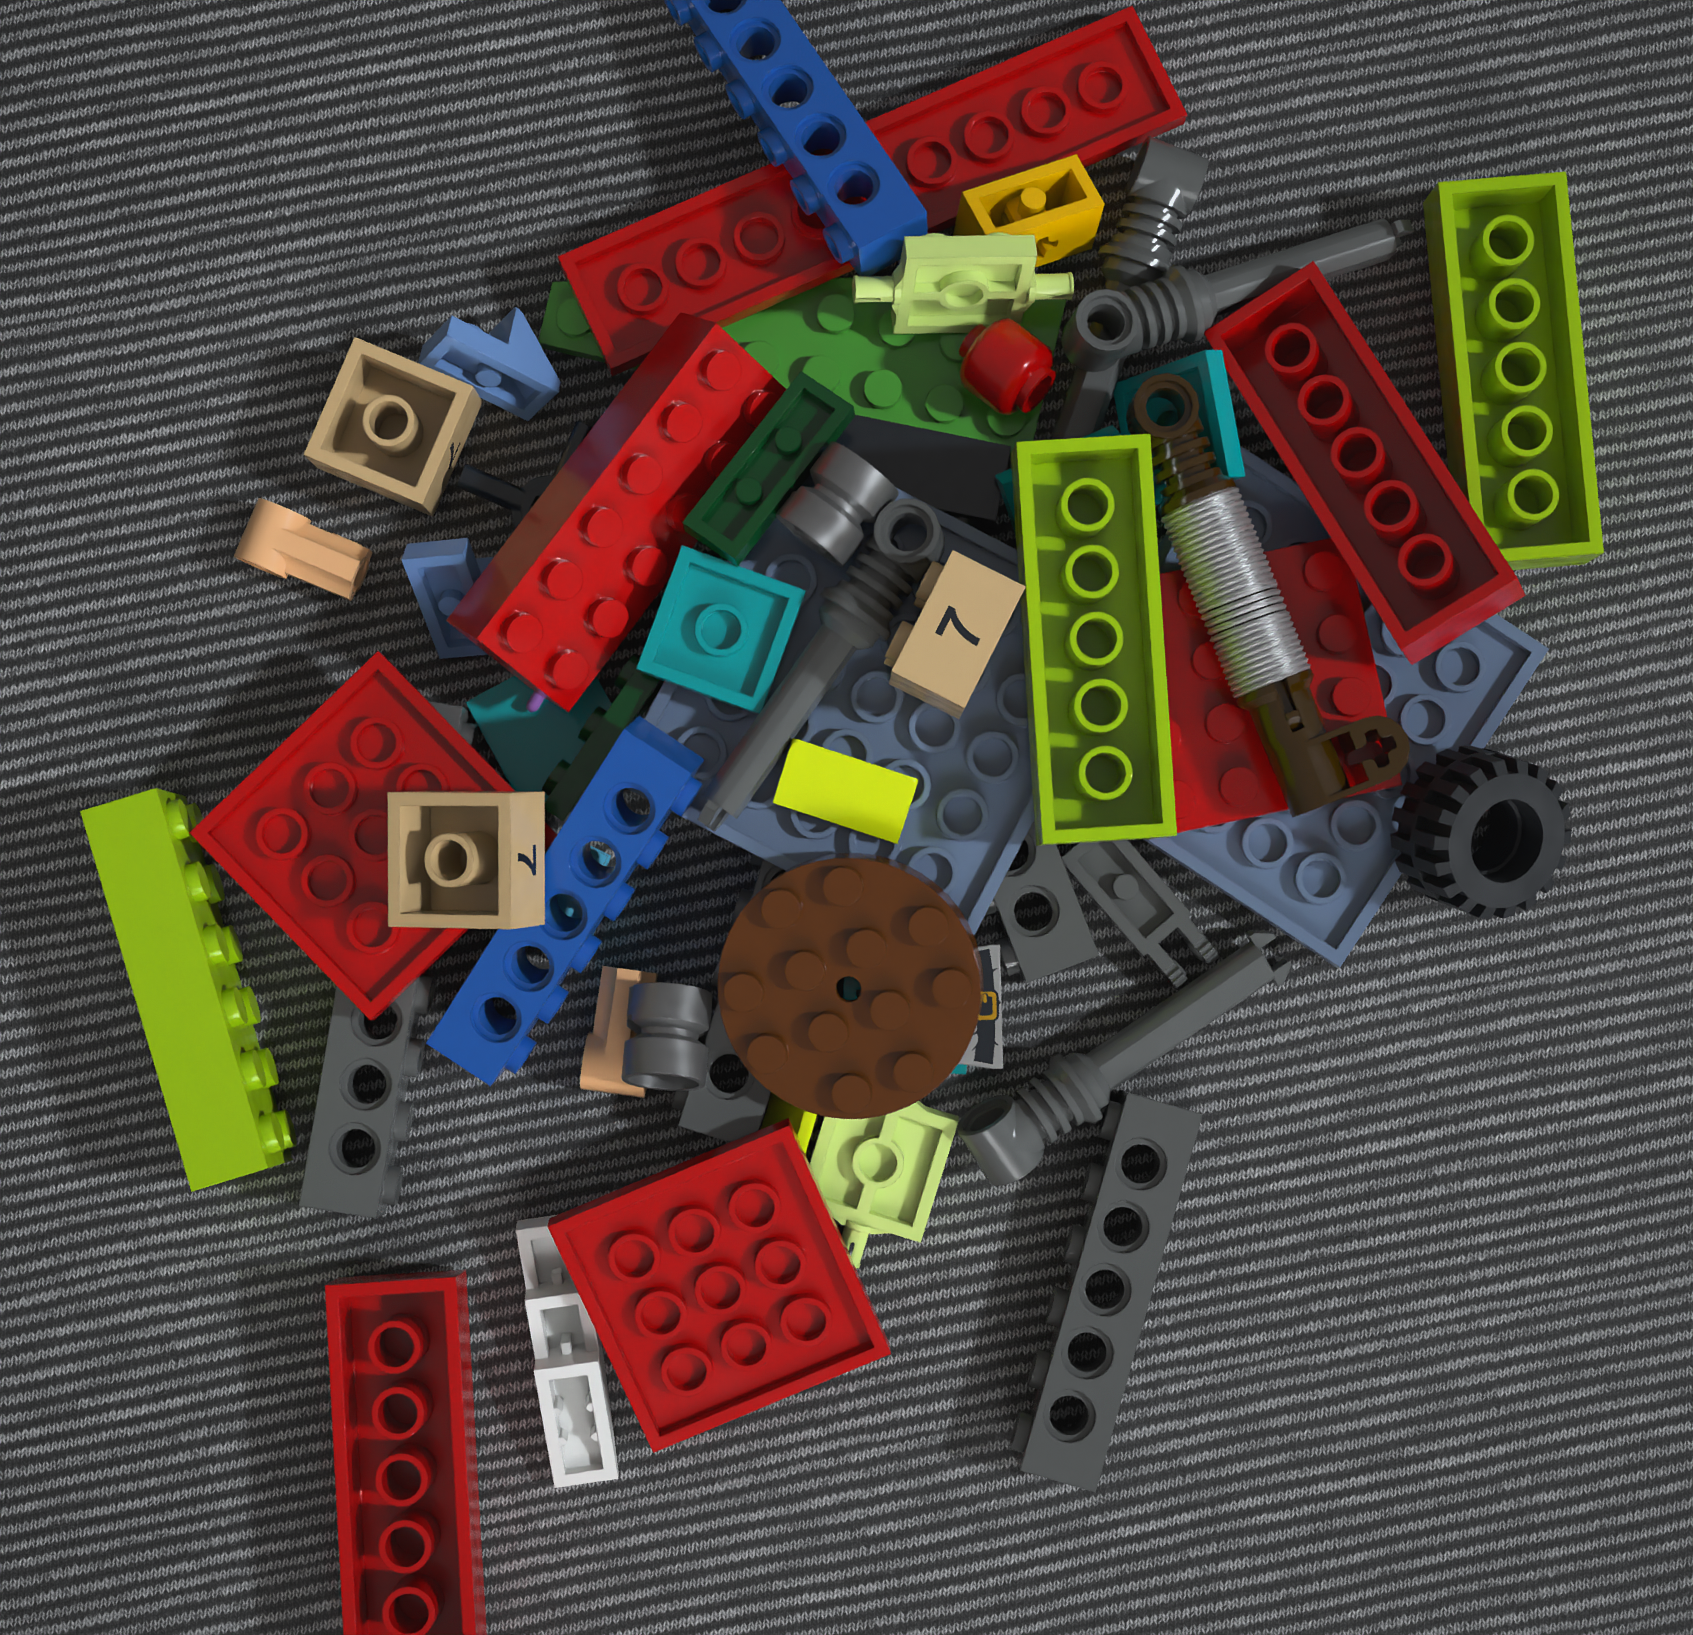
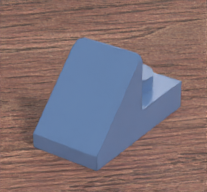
(501, 366)
(440, 578)

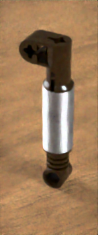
(1248, 614)

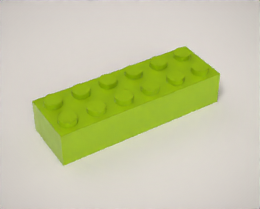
(1514, 365)
(1093, 639)
(189, 987)

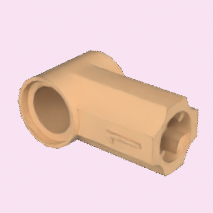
(288, 545)
(605, 1045)

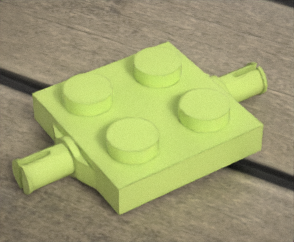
(962, 282)
(883, 1171)

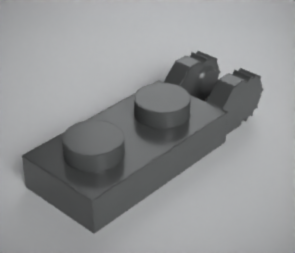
(1137, 903)

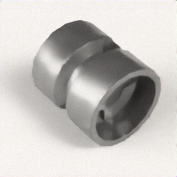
(843, 497)
(666, 1043)

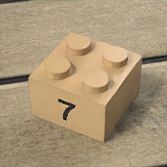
(393, 426)
(955, 633)
(466, 859)

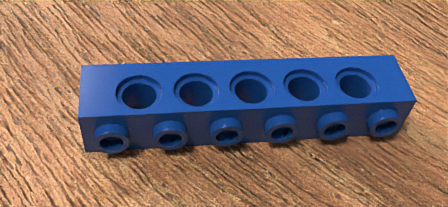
(863, 233)
(640, 759)

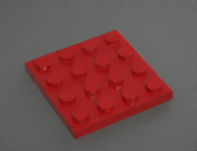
(1215, 747)
(314, 829)
(719, 1285)

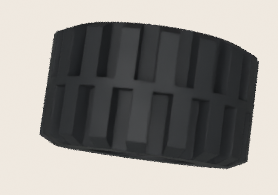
(1521, 841)

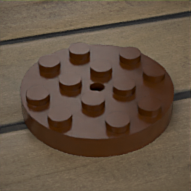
(862, 922)

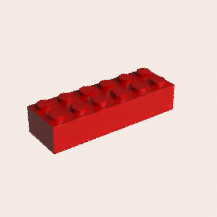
(1364, 464)
(615, 512)
(405, 1454)

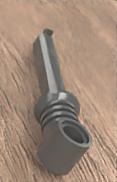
(1161, 192)
(1187, 302)
(851, 620)
(1009, 1133)

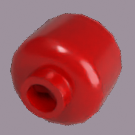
(1006, 366)

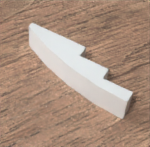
(567, 1364)

